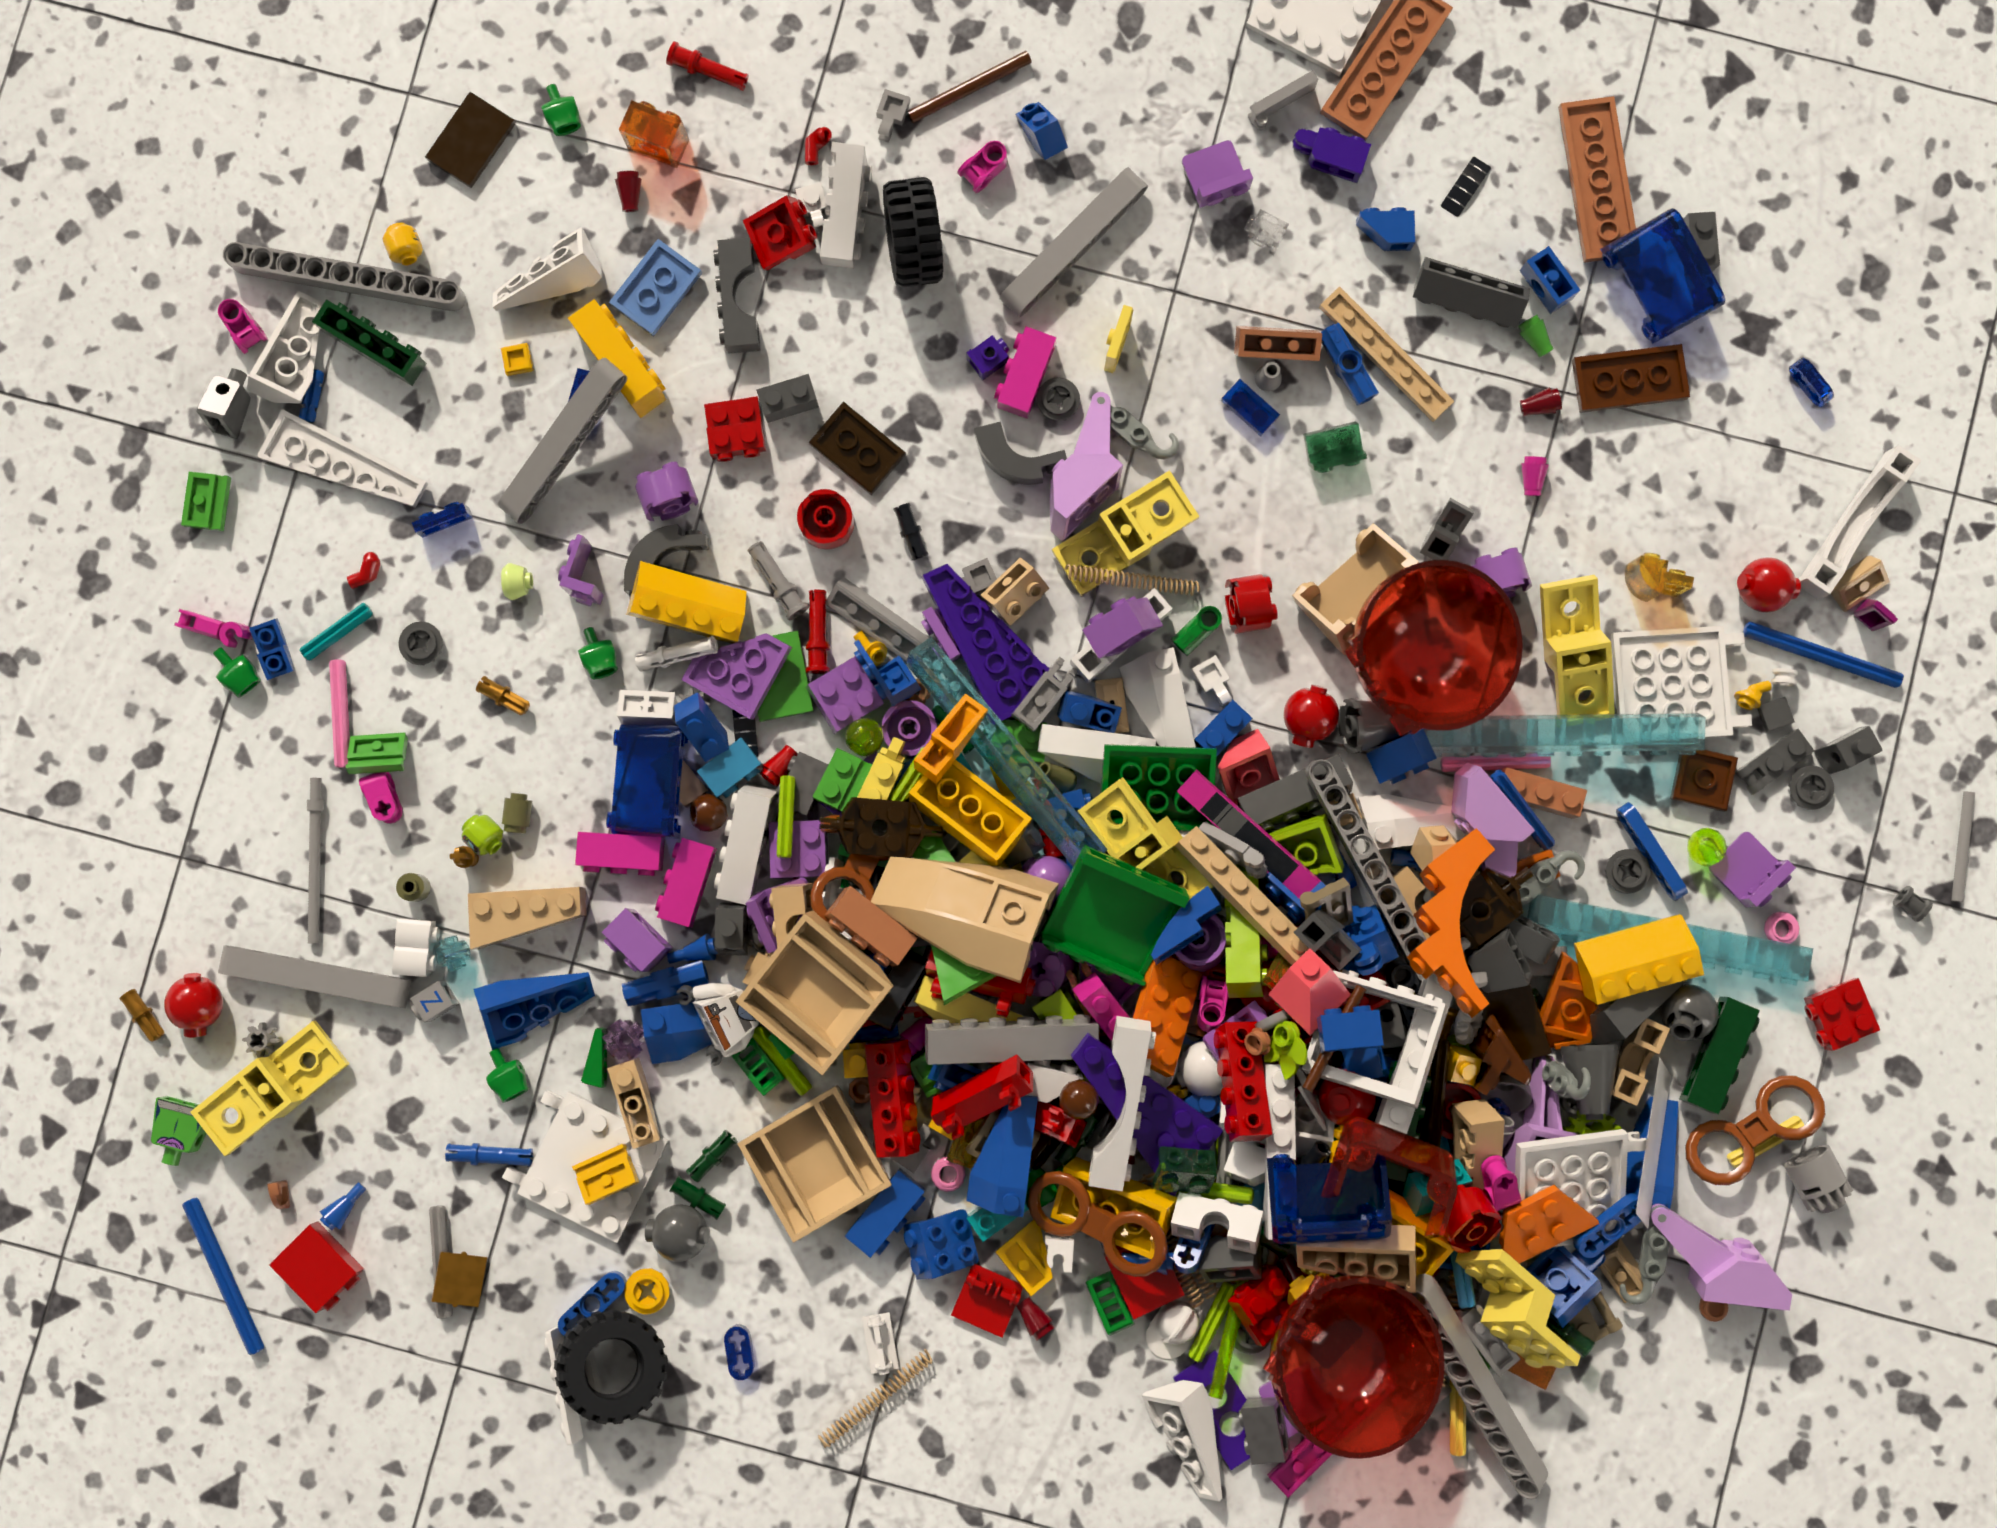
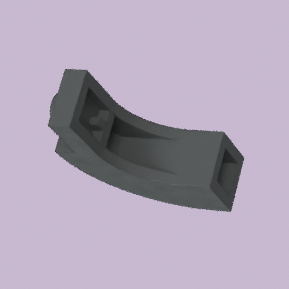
(1008, 463)
(658, 545)

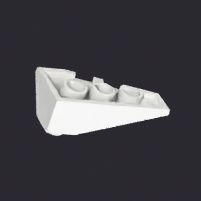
(1158, 696)

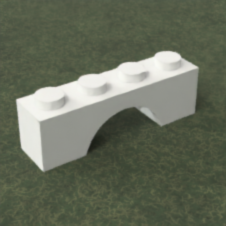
(1088, 663)

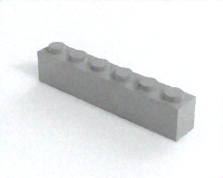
(1002, 1039)

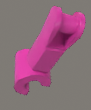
(214, 628)

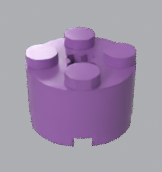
(665, 492)
(1506, 570)
(907, 714)
(1211, 952)
(1048, 969)

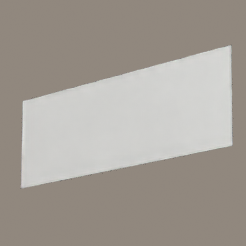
(1653, 1143)

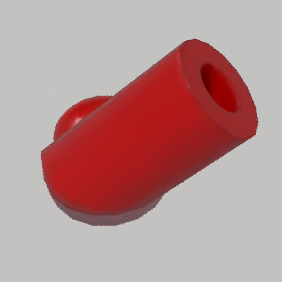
(814, 143)
(368, 571)

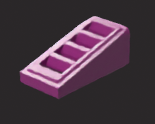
(1874, 615)

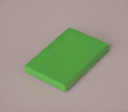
(788, 692)

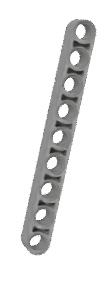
(334, 269)
(1370, 856)
(1483, 1394)

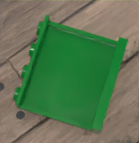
(1111, 915)

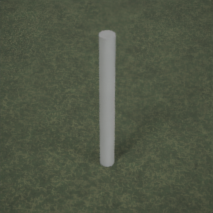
(1963, 846)

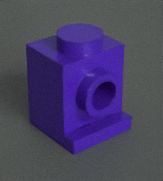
(986, 365)

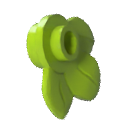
(1287, 1049)

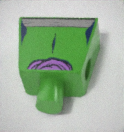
(176, 1128)

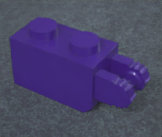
(1333, 152)

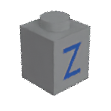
(433, 1001)

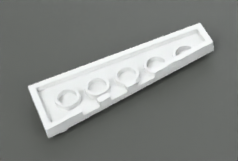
(320, 454)

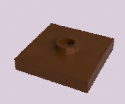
(1704, 779)

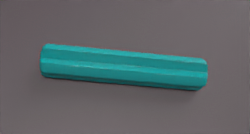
(336, 631)

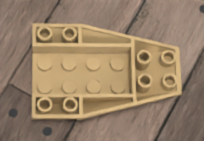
(968, 910)

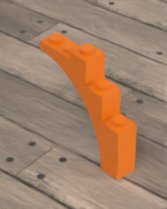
(1440, 918)

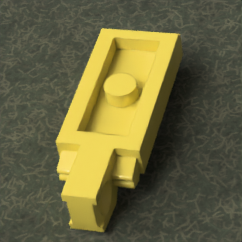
(884, 772)

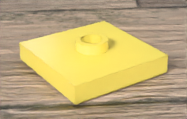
(1117, 339)

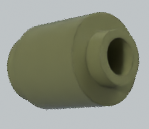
(516, 813)
(421, 887)

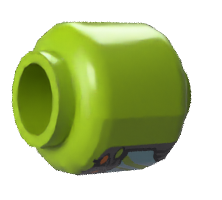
(482, 835)

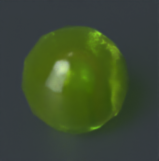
(864, 736)
(1706, 846)

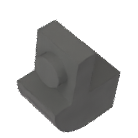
(1446, 531)
(1325, 934)

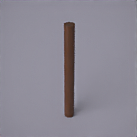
(1323, 1058)

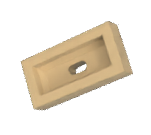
(1113, 691)

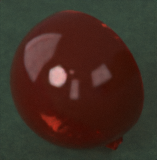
(1436, 646)
(1356, 1365)

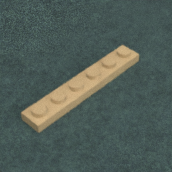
(1386, 354)
(1242, 894)

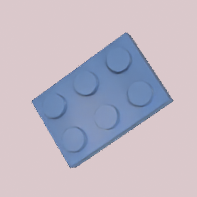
(655, 287)

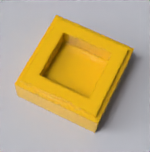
(517, 359)

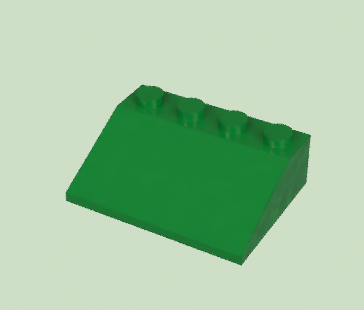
(1156, 776)

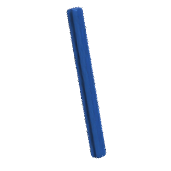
(1823, 654)
(223, 1276)

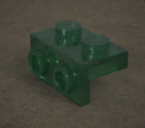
(1334, 447)
(1185, 1170)

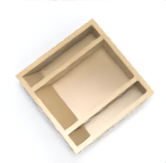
(816, 991)
(815, 1163)

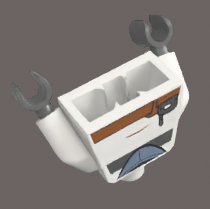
(724, 1019)

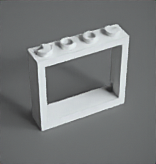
(1400, 995)

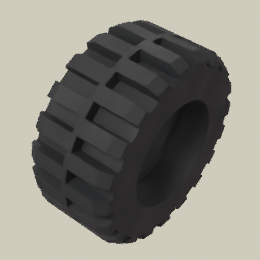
(913, 232)
(642, 1388)

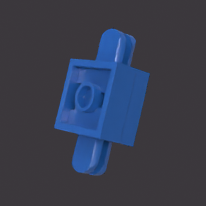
(1373, 938)
(1569, 1278)

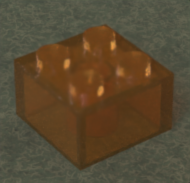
(654, 133)

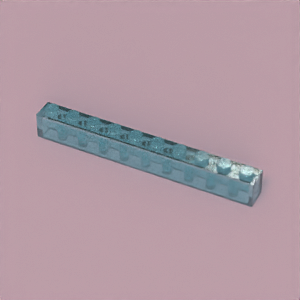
(1574, 735)
(1005, 754)
(1716, 947)

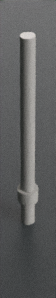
(315, 806)

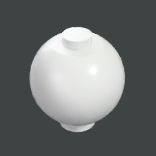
(1199, 1071)

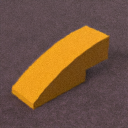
(950, 738)

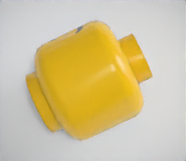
(402, 243)

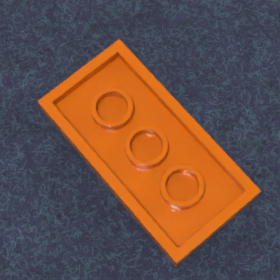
(1168, 1004)

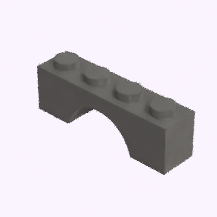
(735, 263)

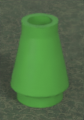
(1536, 335)

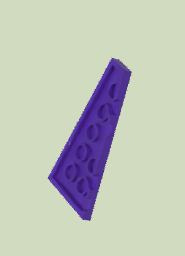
(991, 652)
(1164, 1116)

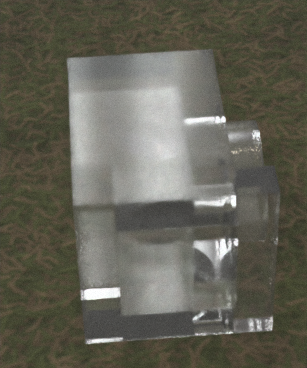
(1266, 230)

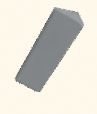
(874, 618)

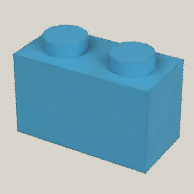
(729, 768)

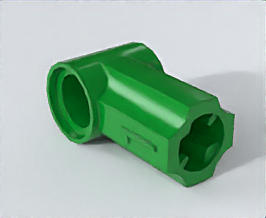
(1195, 631)

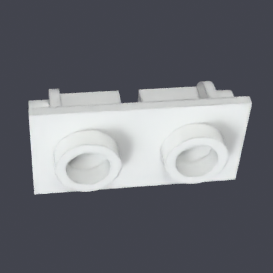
(880, 1343)

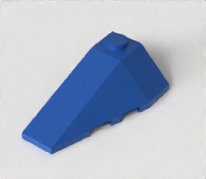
(520, 1005)
(1666, 1164)
(1002, 1169)

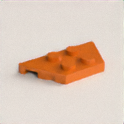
(1566, 1008)
(1542, 1223)

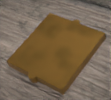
(459, 1279)

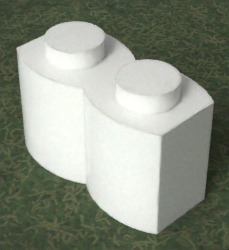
(414, 947)

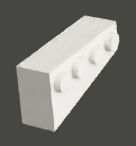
(845, 205)
(745, 843)

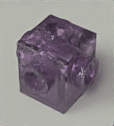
(615, 1043)

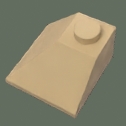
(1431, 843)

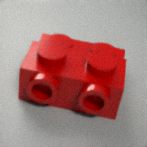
(780, 232)
(735, 429)
(1841, 1014)
(1261, 1303)

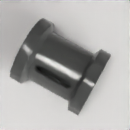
(1912, 903)

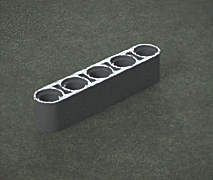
(1533, 939)

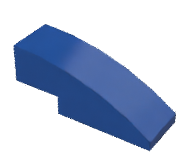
(1185, 925)

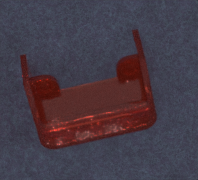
(1365, 1139)

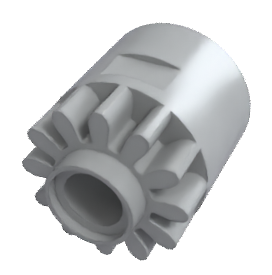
(1819, 1179)

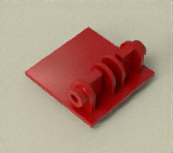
(987, 1300)

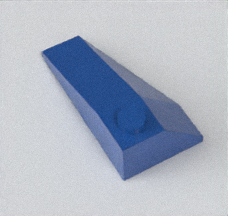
(673, 1032)

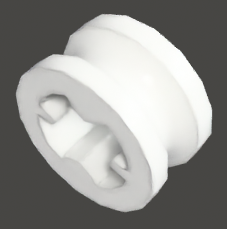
(1784, 677)

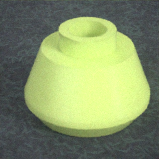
(515, 581)

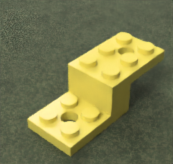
(1127, 530)
(1577, 646)
(1139, 837)
(269, 1088)
(1517, 1308)

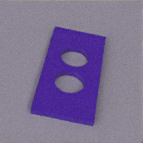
(1230, 1447)

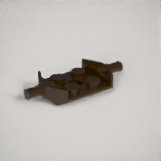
(903, 825)
(1502, 898)

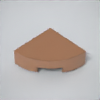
(279, 1194)

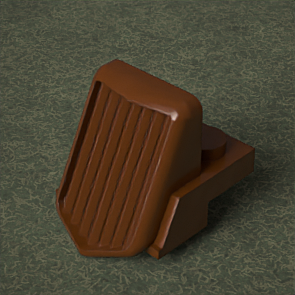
(1496, 1055)

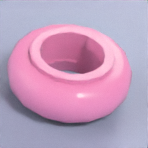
(1793, 927)
(939, 1183)

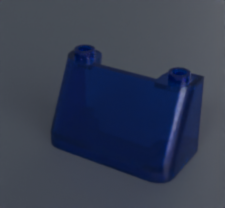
(1665, 274)
(647, 781)
(1304, 1216)

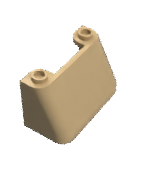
(1339, 598)

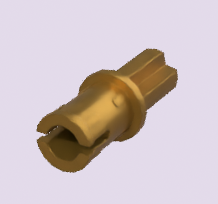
(502, 696)
(464, 857)
(142, 1015)

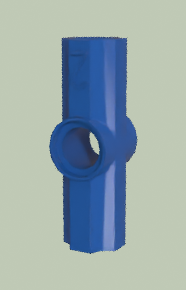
(1357, 379)
(664, 983)

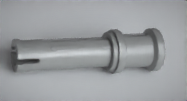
(783, 590)

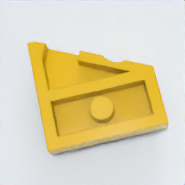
(1027, 1258)

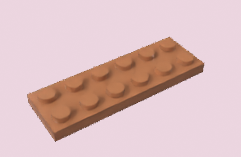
(1384, 64)
(1596, 173)

